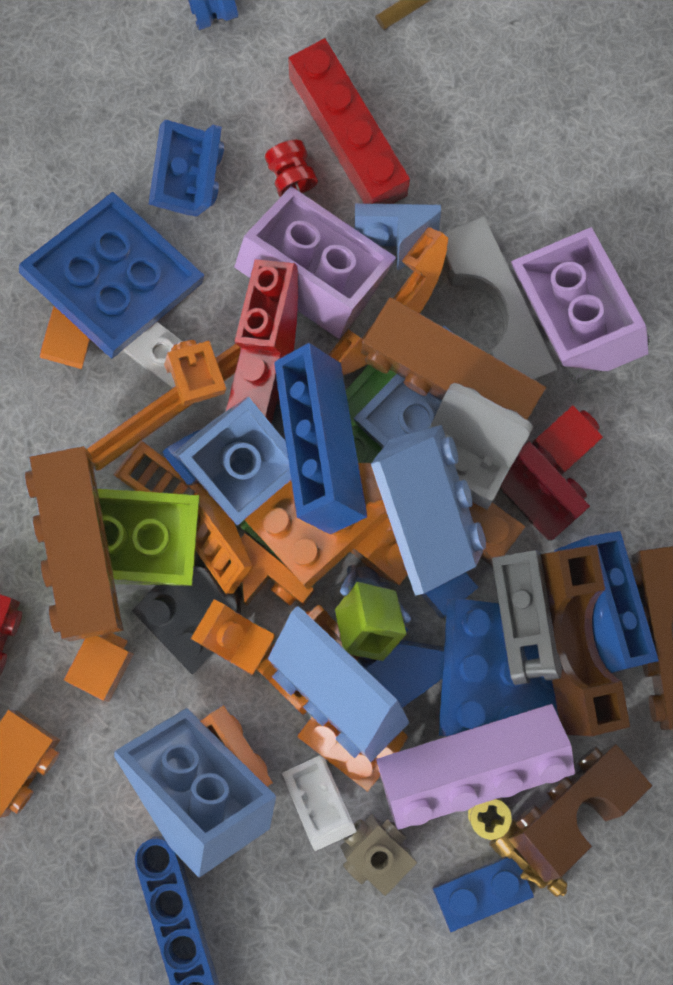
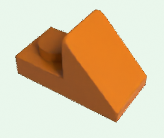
(267, 567)
(233, 637)

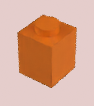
(99, 665)

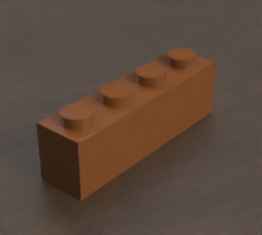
(436, 358)
(75, 544)

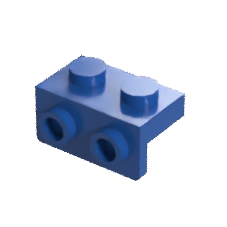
(186, 168)

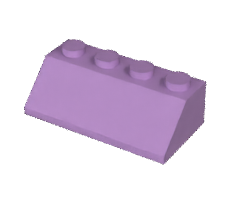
(476, 766)

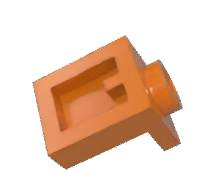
(194, 371)

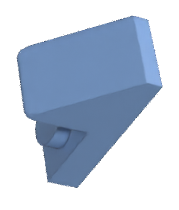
(396, 224)

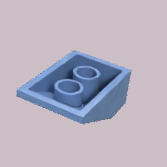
(196, 791)

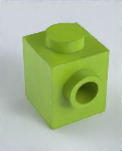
(370, 621)

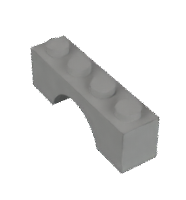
(477, 262)

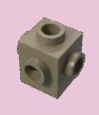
(377, 854)

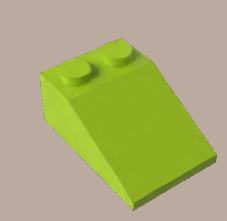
(150, 536)

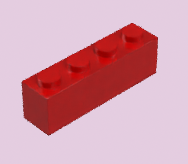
(348, 125)

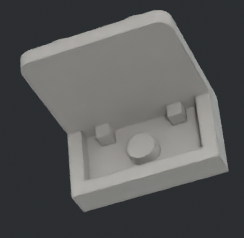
(484, 437)

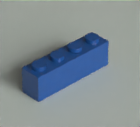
(319, 440)

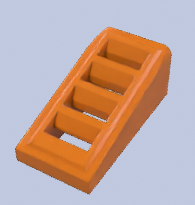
(134, 458)
(219, 542)

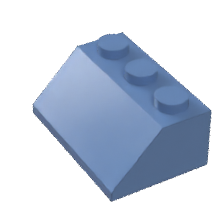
(428, 507)
(335, 687)

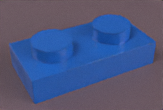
(482, 893)

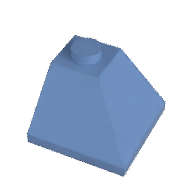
(238, 459)

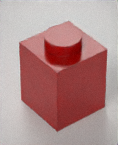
(569, 438)

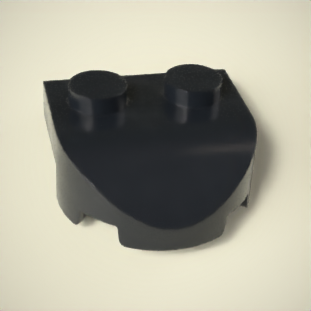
(177, 610)

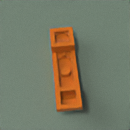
(426, 261)

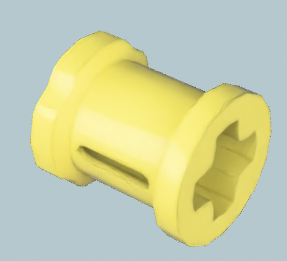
(498, 827)

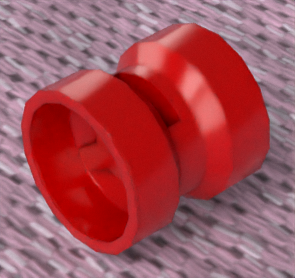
(290, 166)

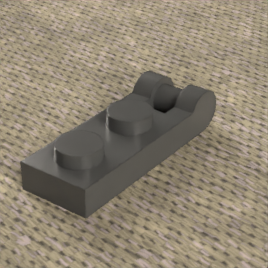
(526, 616)

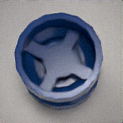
(212, 9)

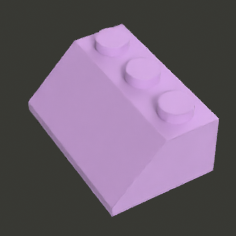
(334, 261)
(582, 303)

